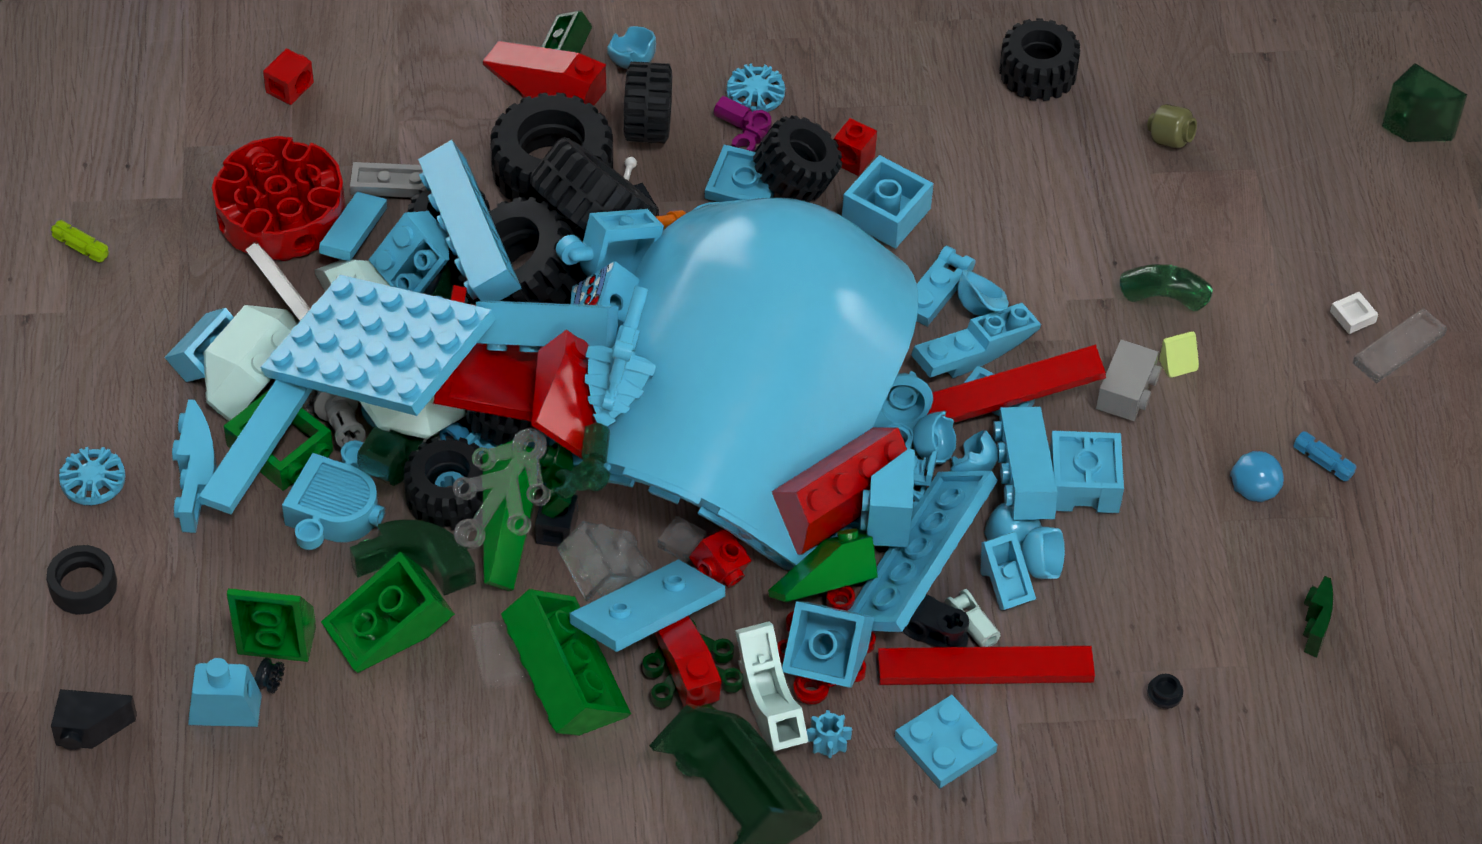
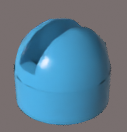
(455, 430)

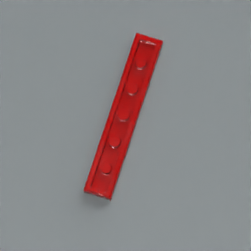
(1020, 384)
(986, 665)

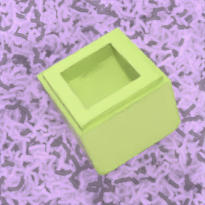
(1179, 354)

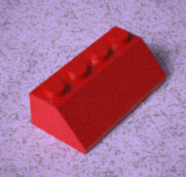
(832, 490)

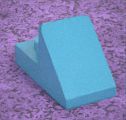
(1007, 569)

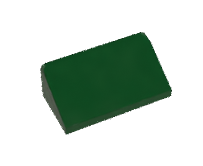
(568, 32)

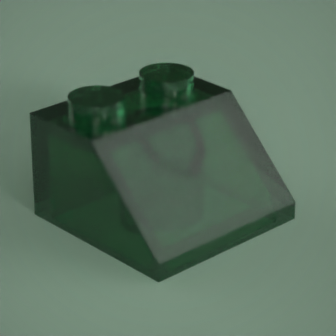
(1423, 107)

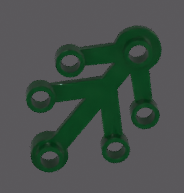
(668, 685)

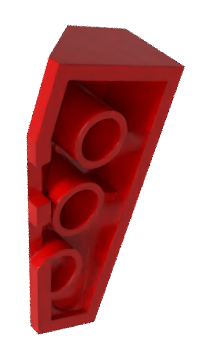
(547, 71)

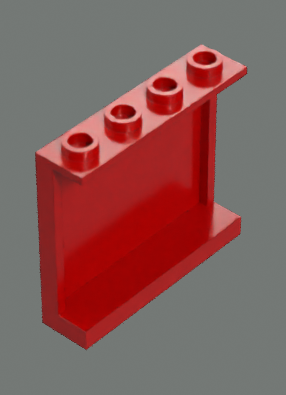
(491, 380)

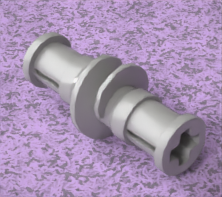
(341, 416)

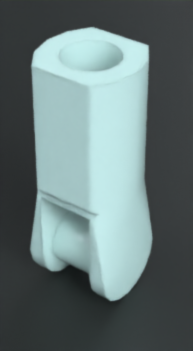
(980, 626)

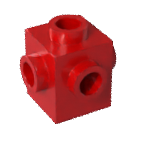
(721, 558)

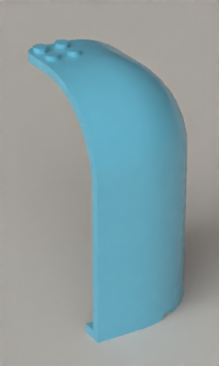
(768, 355)

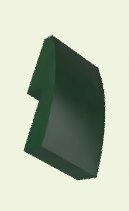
(555, 459)
(1318, 615)

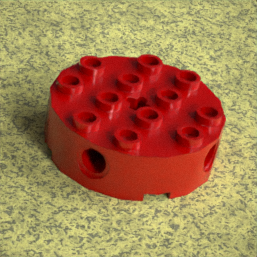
(278, 196)

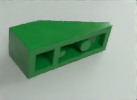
(829, 566)

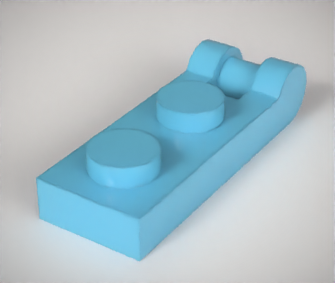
(940, 283)

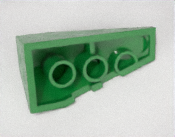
(501, 546)

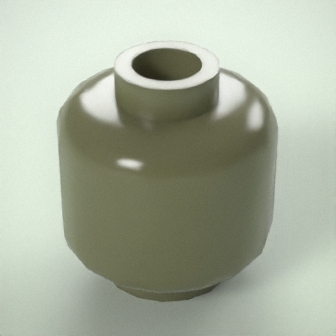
(1172, 126)

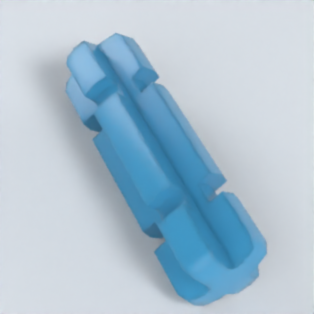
(1325, 456)

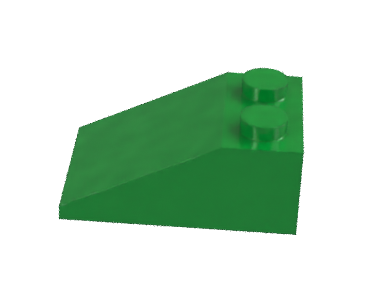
(387, 614)
(271, 624)

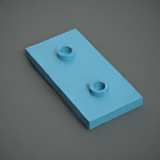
(647, 605)

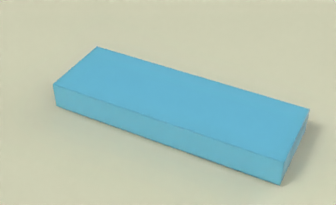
(353, 226)

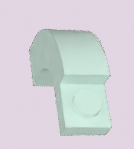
(771, 702)

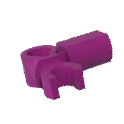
(755, 123)

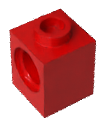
(288, 76)
(857, 146)

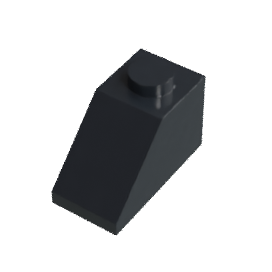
(90, 718)

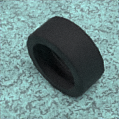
(81, 557)

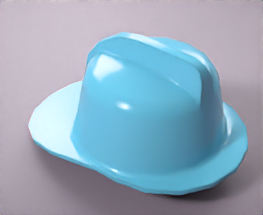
(906, 402)

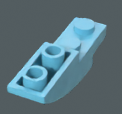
(979, 344)
(195, 462)

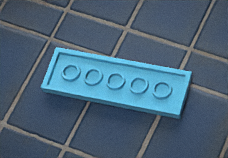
(934, 534)

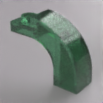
(385, 454)
(424, 544)

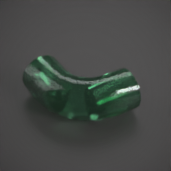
(1166, 281)

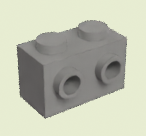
(1128, 380)

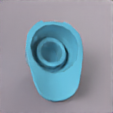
(980, 295)

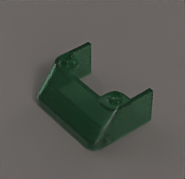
(741, 772)

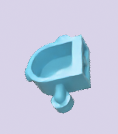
(610, 238)
(332, 500)

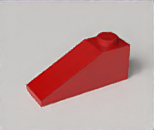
(689, 663)

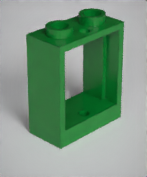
(286, 472)

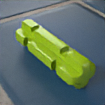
(80, 241)

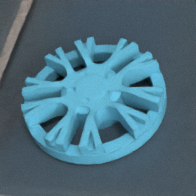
(756, 87)
(92, 476)

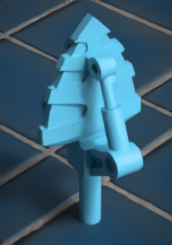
(616, 372)

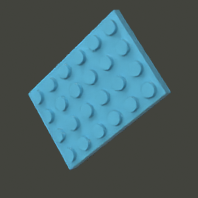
(378, 344)

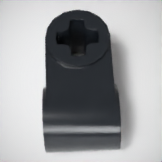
(935, 622)

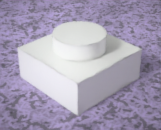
(1354, 312)

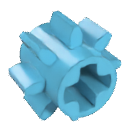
(829, 734)

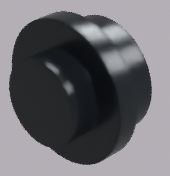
(1165, 691)

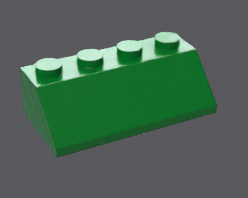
(564, 664)

